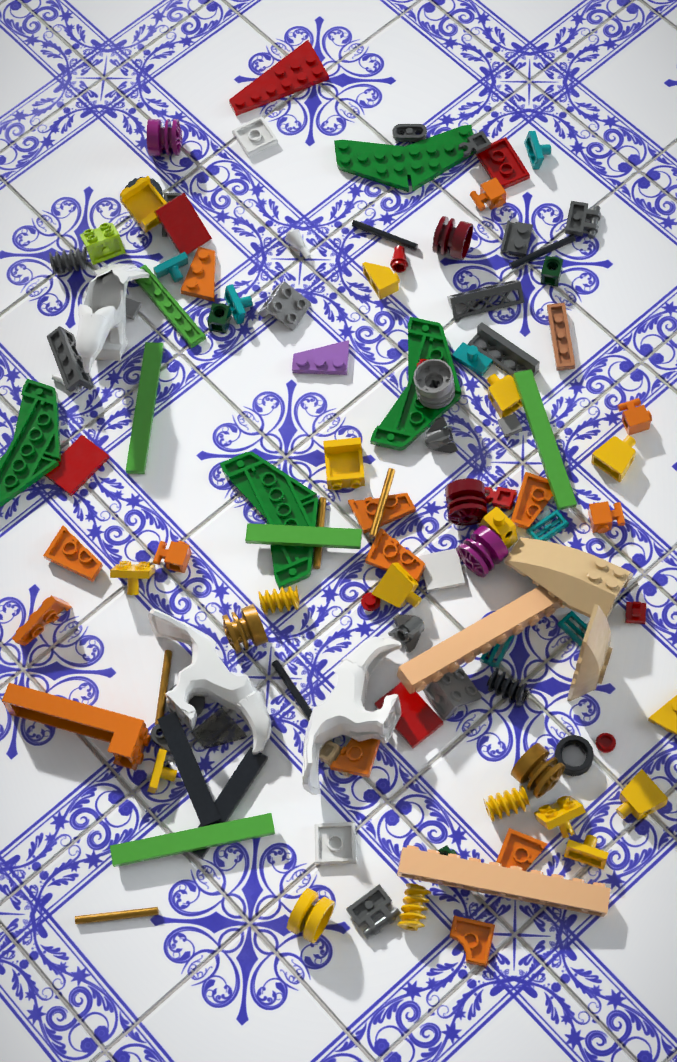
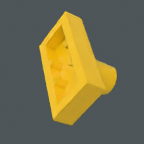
(160, 771)
(586, 852)

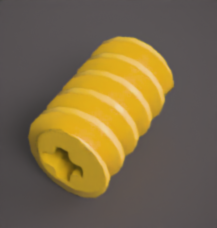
(279, 600)
(506, 803)
(413, 907)

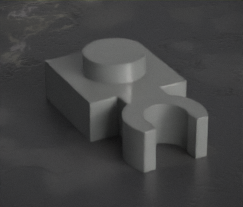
(476, 143)

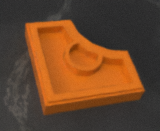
(474, 937)

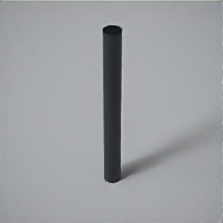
(388, 236)
(545, 250)
(292, 688)

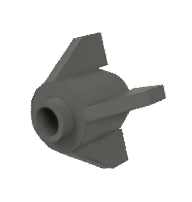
(439, 437)
(408, 630)

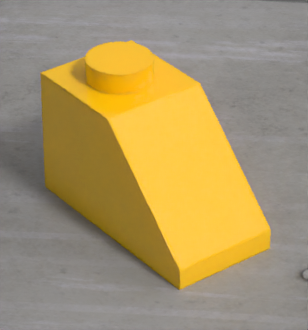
(381, 279)

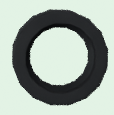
(578, 741)

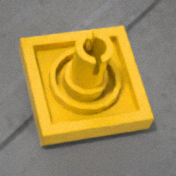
(133, 573)
(559, 814)

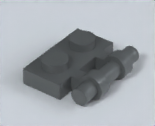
(577, 216)
(368, 907)

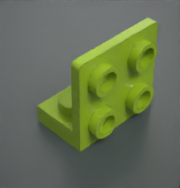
(102, 243)

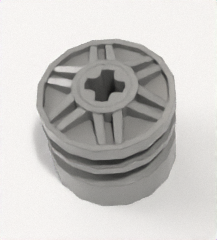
(434, 383)

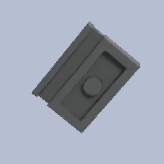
(516, 238)

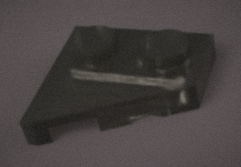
(218, 730)

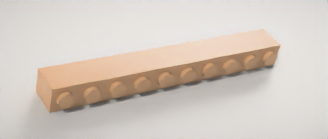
(477, 639)
(504, 881)

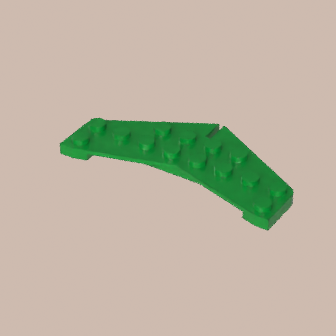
(396, 164)
(408, 416)
(34, 440)
(280, 502)

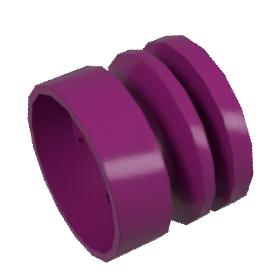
(164, 137)
(482, 551)

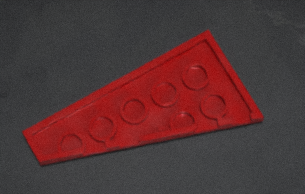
(290, 75)

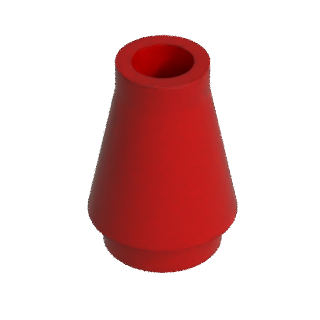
(399, 260)

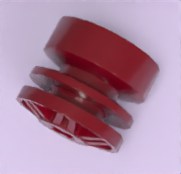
(450, 237)
(465, 501)

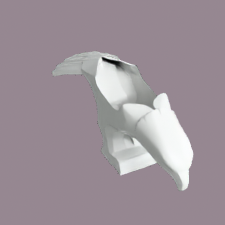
(104, 314)
(211, 678)
(344, 708)

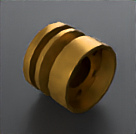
(244, 629)
(534, 767)

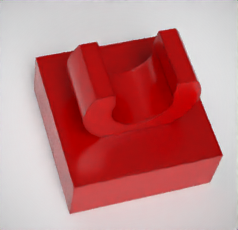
(635, 612)

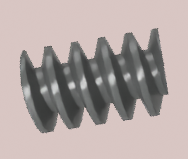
(68, 261)

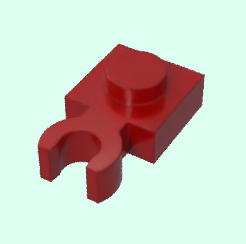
(501, 498)

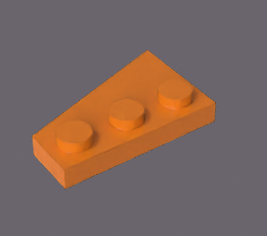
(201, 275)
(531, 500)
(396, 507)
(387, 550)
(72, 555)
(37, 620)
(357, 757)
(519, 850)

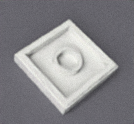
(255, 136)
(442, 570)
(335, 843)

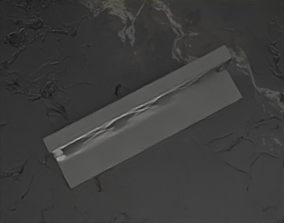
(481, 293)
(506, 348)
(68, 360)

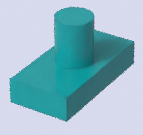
(535, 150)
(172, 267)
(237, 304)
(472, 358)

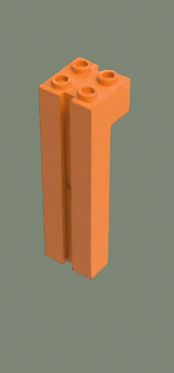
(124, 733)

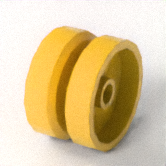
(310, 915)

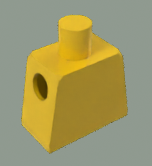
(503, 395)
(615, 456)
(501, 525)
(397, 587)
(641, 797)

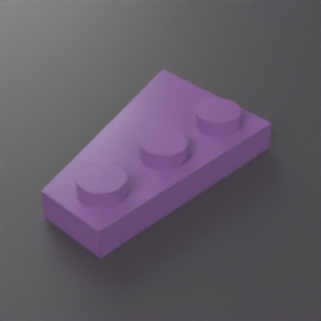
(323, 360)

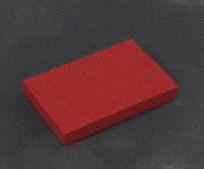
(503, 163)
(183, 224)
(77, 465)
(417, 717)

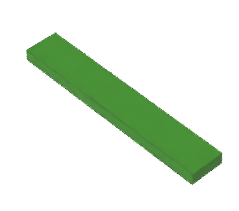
(170, 309)
(303, 536)

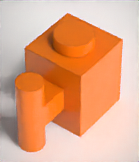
(491, 194)
(635, 418)
(602, 517)
(175, 557)

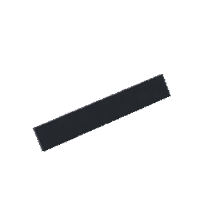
(189, 769)
(236, 789)

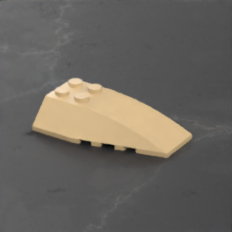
(569, 574)
(592, 657)

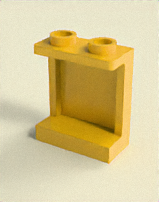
(141, 202)
(344, 463)

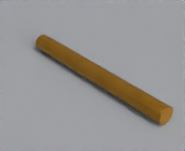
(382, 502)
(320, 523)
(163, 685)
(126, 914)

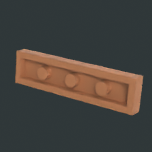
(560, 336)

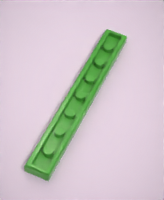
(144, 408)
(544, 440)
(192, 840)

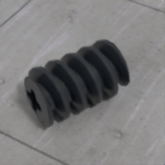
(508, 688)

